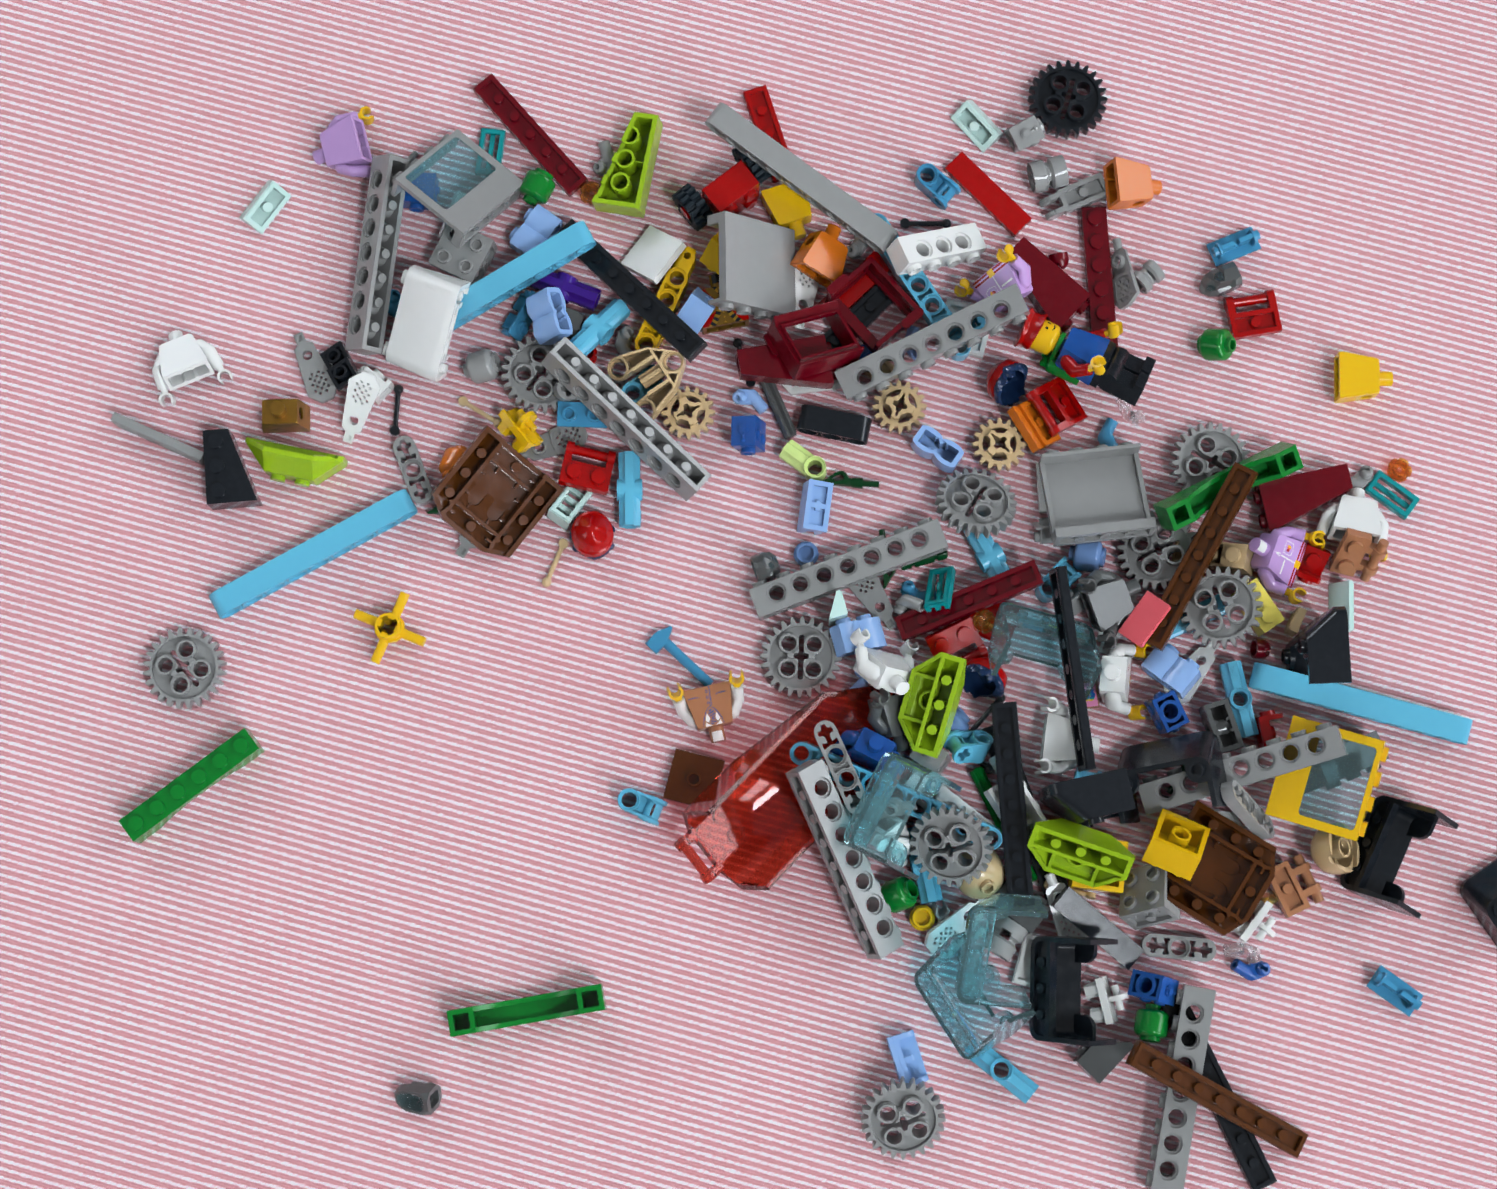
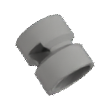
(1048, 173)
(1006, 948)

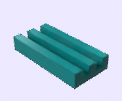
(493, 132)
(1387, 503)
(946, 587)

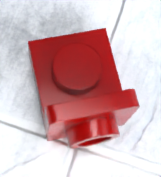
(1312, 564)
(1266, 731)

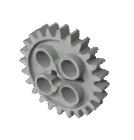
(523, 361)
(1219, 442)
(961, 492)
(1166, 568)
(1243, 600)
(778, 656)
(167, 682)
(957, 866)
(896, 1097)

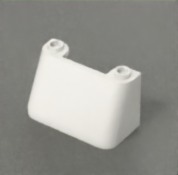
(425, 322)

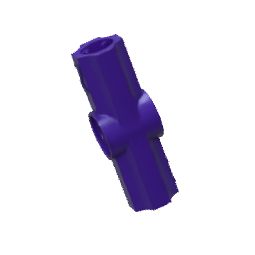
(572, 290)

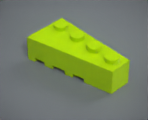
(629, 177)

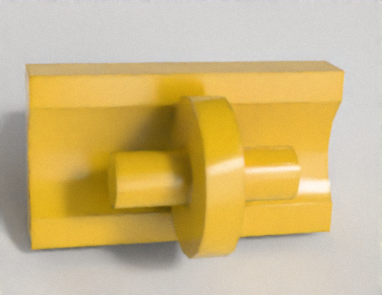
(522, 426)

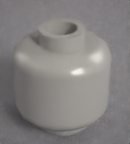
(482, 366)

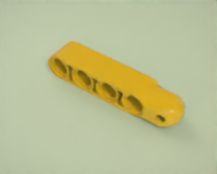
(683, 268)

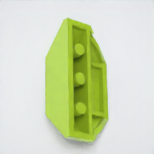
(295, 463)
(932, 702)
(1079, 852)

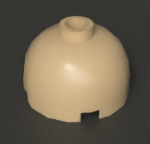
(1334, 853)
(989, 881)

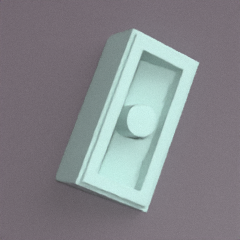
(977, 125)
(265, 206)
(1343, 595)
(838, 609)

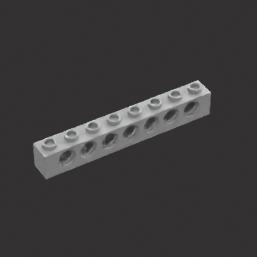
(376, 258)
(849, 375)
(625, 419)
(934, 544)
(1332, 748)
(834, 851)
(1183, 1130)

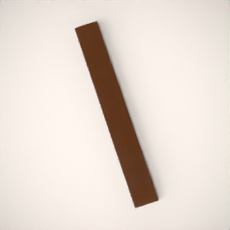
(1203, 549)
(1216, 1098)

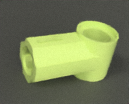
(802, 460)

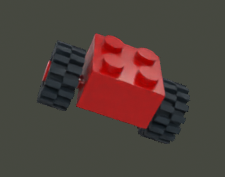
(730, 192)

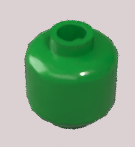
(537, 187)
(1216, 344)
(900, 893)
(1151, 1023)

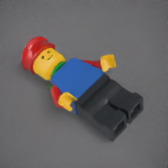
(1086, 356)

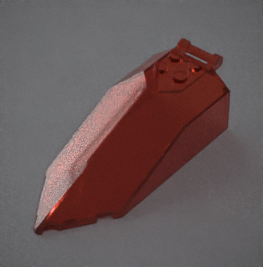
(750, 814)

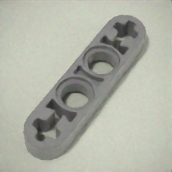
(838, 768)
(1247, 809)

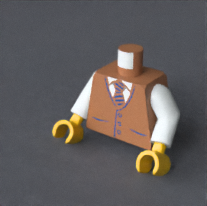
(710, 706)

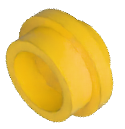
(922, 918)

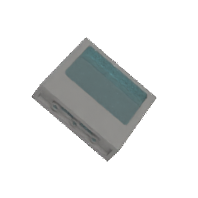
(460, 185)

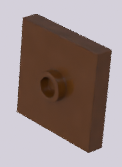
(690, 776)

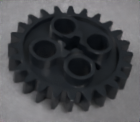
(1089, 105)

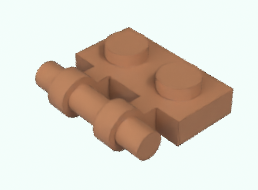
(1351, 551)
(1288, 890)

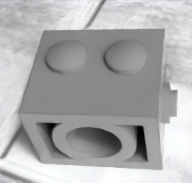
(1025, 133)
(935, 764)

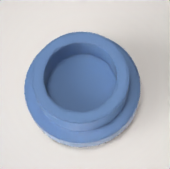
(805, 553)

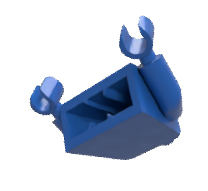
(865, 747)

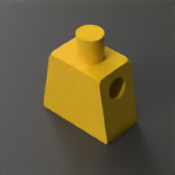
(787, 209)
(1358, 377)

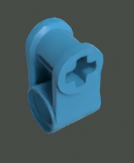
(937, 187)

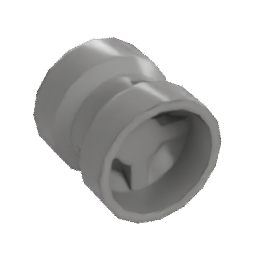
(1148, 276)

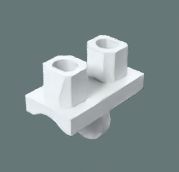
(1247, 929)
(1101, 989)

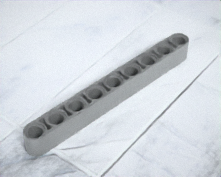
(801, 178)

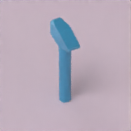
(661, 640)

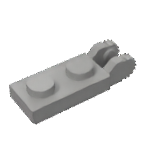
(1076, 196)

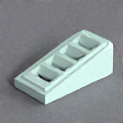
(562, 514)

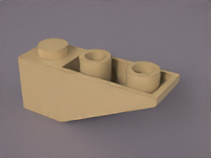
(1230, 555)

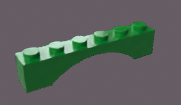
(1197, 499)
(168, 801)
(526, 1010)

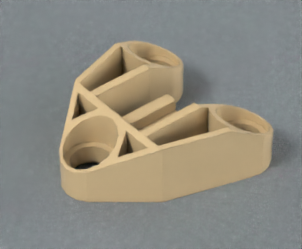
(642, 358)

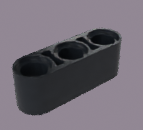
(834, 424)

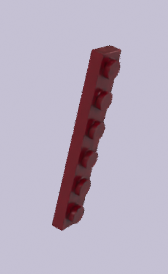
(530, 135)
(1098, 268)
(972, 600)

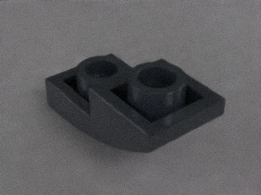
(339, 365)

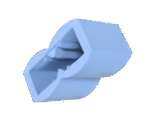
(537, 228)
(549, 316)
(931, 445)
(845, 627)
(1172, 670)

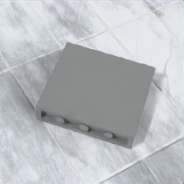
(754, 266)
(1095, 494)

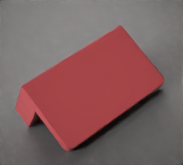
(1144, 619)

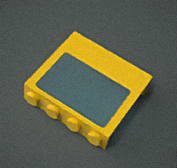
(1331, 793)

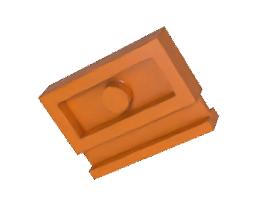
(1031, 426)

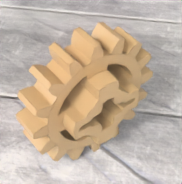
(697, 410)
(909, 411)
(1004, 452)

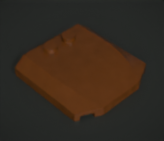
(494, 495)
(1229, 876)

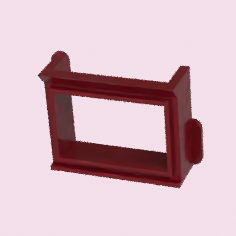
(889, 288)
(799, 367)

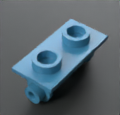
(1234, 246)
(518, 324)
(577, 415)
(1395, 991)

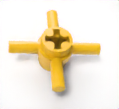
(387, 618)

